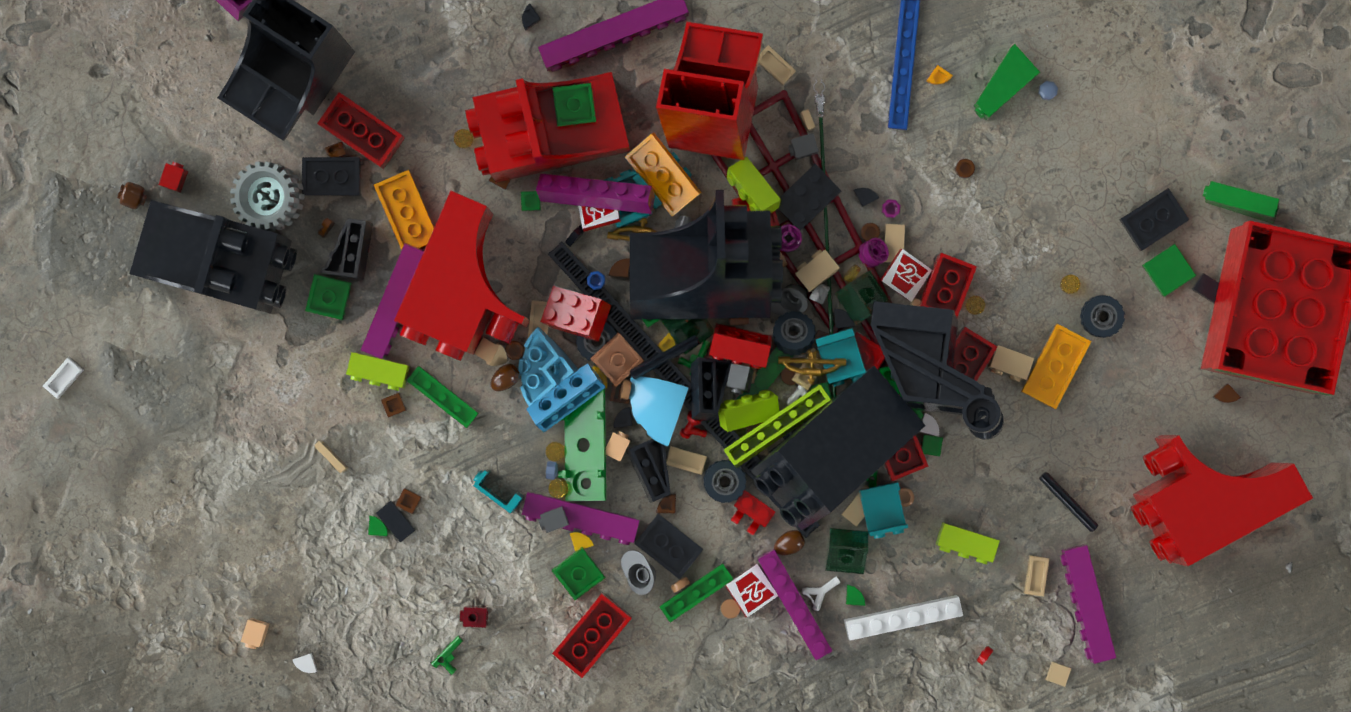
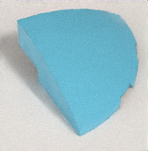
(542, 366)
(657, 406)

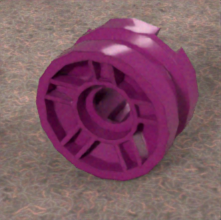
(796, 236)
(873, 252)

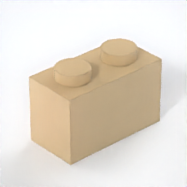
(817, 270)
(1010, 363)

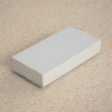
(63, 378)

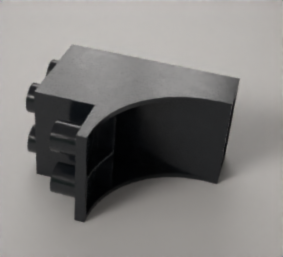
(284, 65)
(213, 257)
(708, 268)
(837, 449)

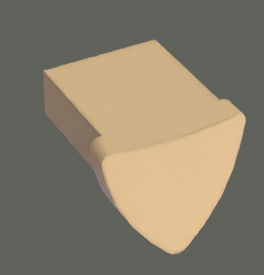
(492, 353)

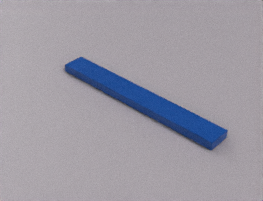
(903, 64)

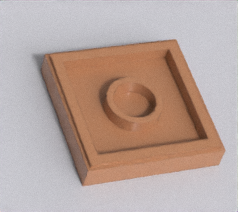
(616, 359)

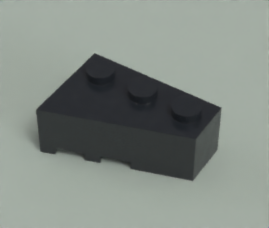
(351, 251)
(708, 386)
(651, 468)

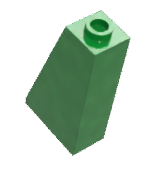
(1008, 79)
(1242, 201)

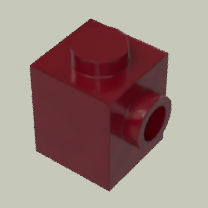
(474, 616)

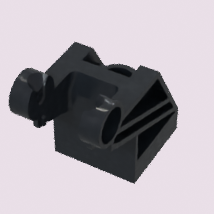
(921, 354)

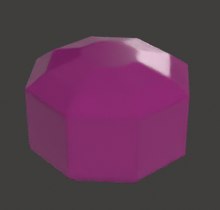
(891, 208)

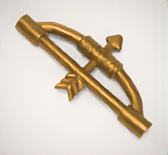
(636, 229)
(838, 362)

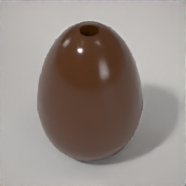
(505, 378)
(789, 543)

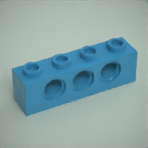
(565, 397)

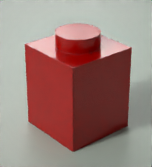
(173, 177)

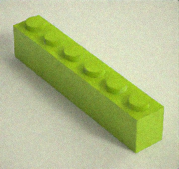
(777, 426)

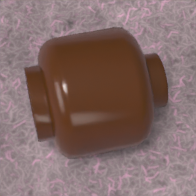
(131, 195)

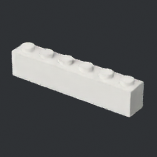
(903, 617)

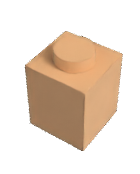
(617, 445)
(255, 633)

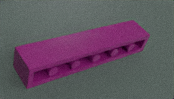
(595, 193)
(383, 324)
(585, 518)
(794, 604)
(1088, 604)

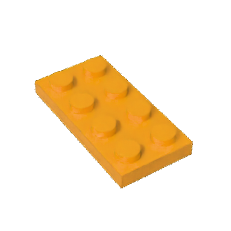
(663, 173)
(405, 210)
(1056, 366)

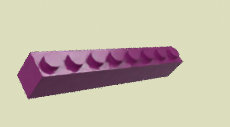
(611, 32)

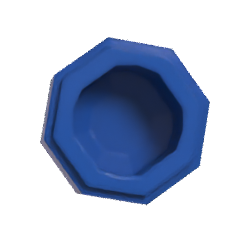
(596, 280)

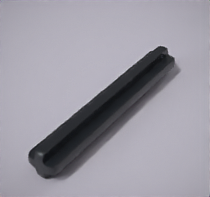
(664, 357)
(1068, 501)

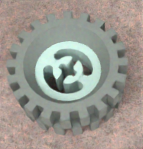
(253, 204)

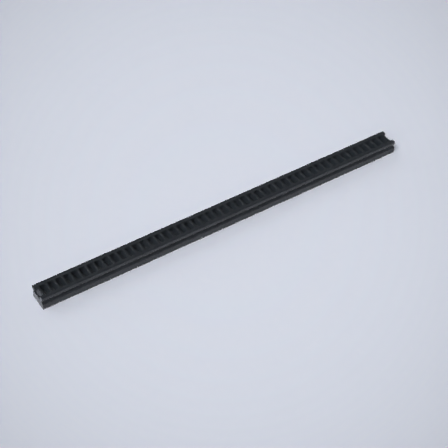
(648, 349)

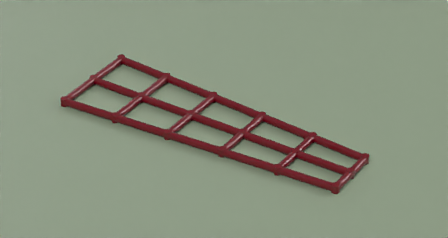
(773, 166)

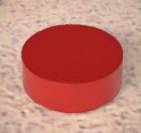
(984, 655)

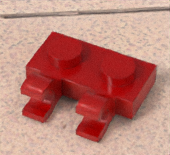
(753, 508)

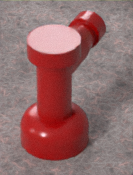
(690, 429)

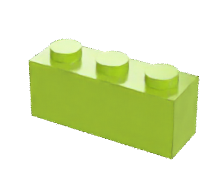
(752, 186)
(377, 371)
(748, 410)
(967, 543)

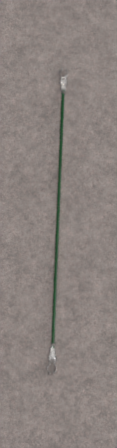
(820, 101)

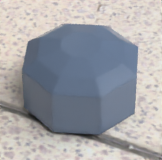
(1047, 90)
(551, 470)

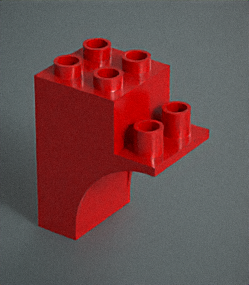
(711, 91)
(523, 132)
(450, 286)
(1205, 510)

